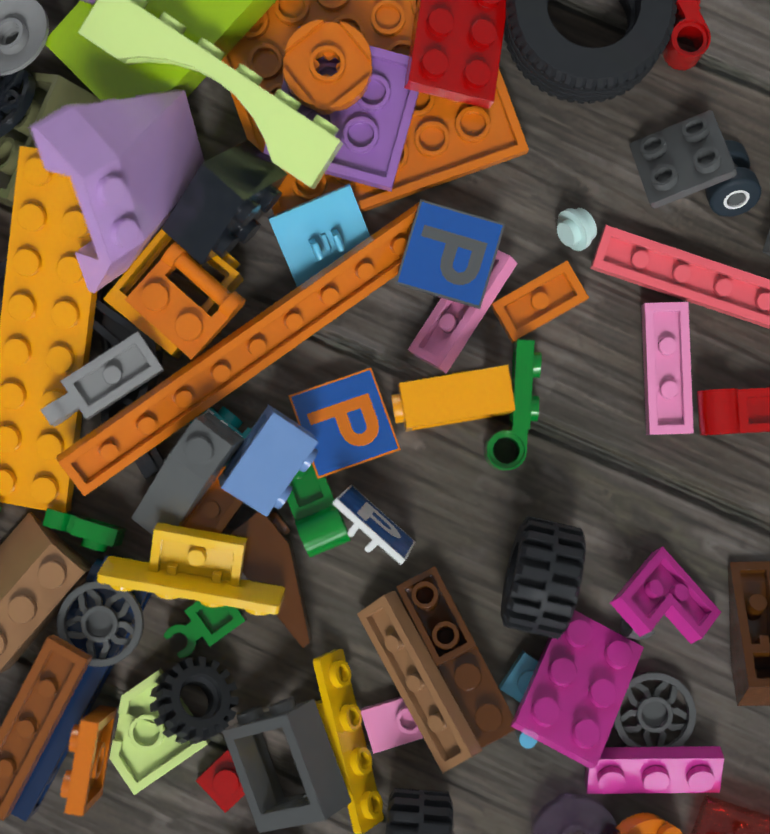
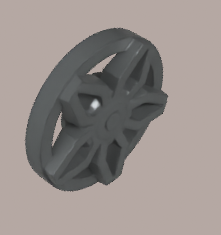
(101, 622)
(656, 713)

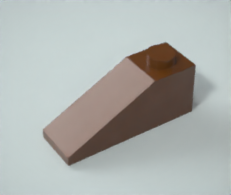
(272, 561)
(750, 631)

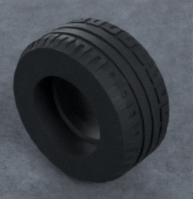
(586, 72)

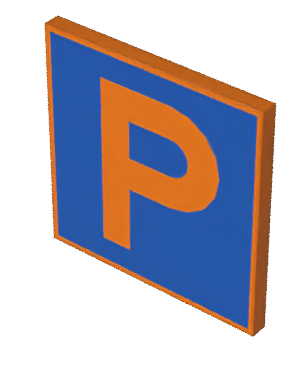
(346, 421)

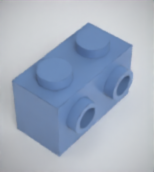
(269, 461)

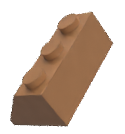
(34, 582)

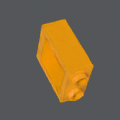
(143, 265)
(454, 398)

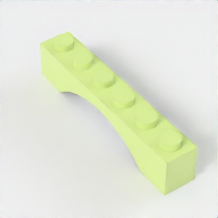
(137, 37)

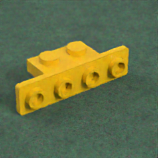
(194, 567)
(344, 729)

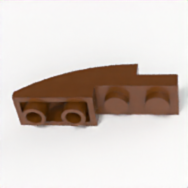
(457, 656)

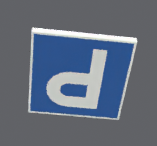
(374, 524)

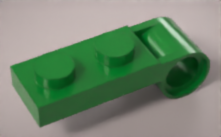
(525, 367)
(315, 516)

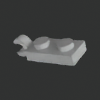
(105, 380)

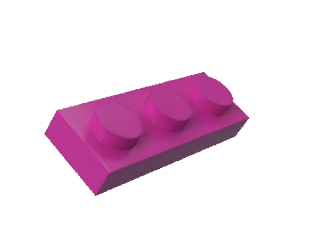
(656, 770)

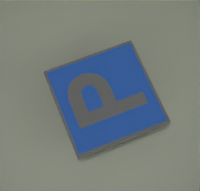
(450, 254)

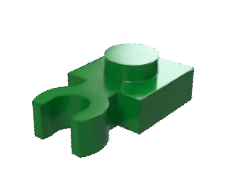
(94, 533)
(207, 623)

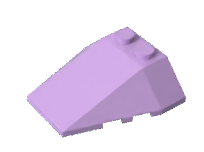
(126, 168)

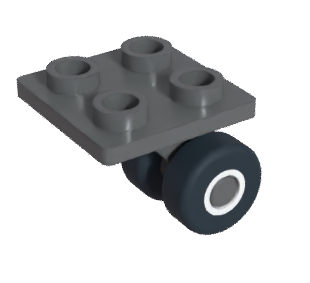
(693, 159)

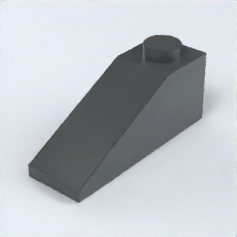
(188, 472)

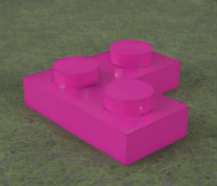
(665, 589)

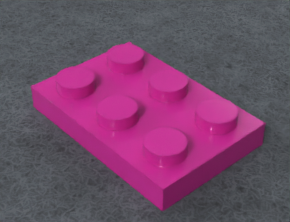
(578, 689)

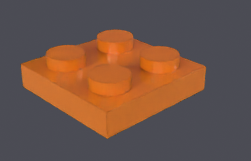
(91, 746)

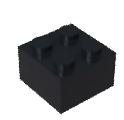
(225, 202)

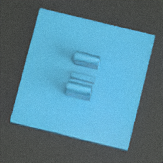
(319, 231)

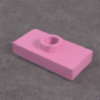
(389, 724)

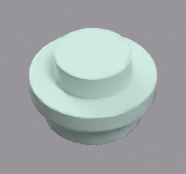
(576, 228)

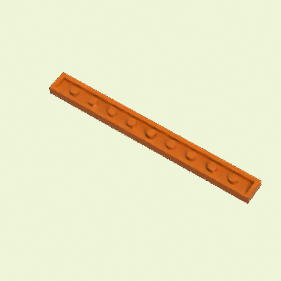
(237, 357)

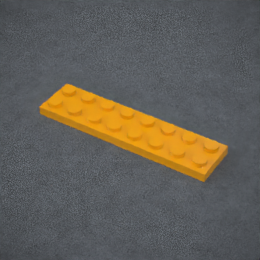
(42, 334)

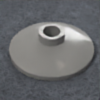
(22, 34)

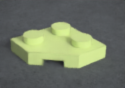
(139, 746)

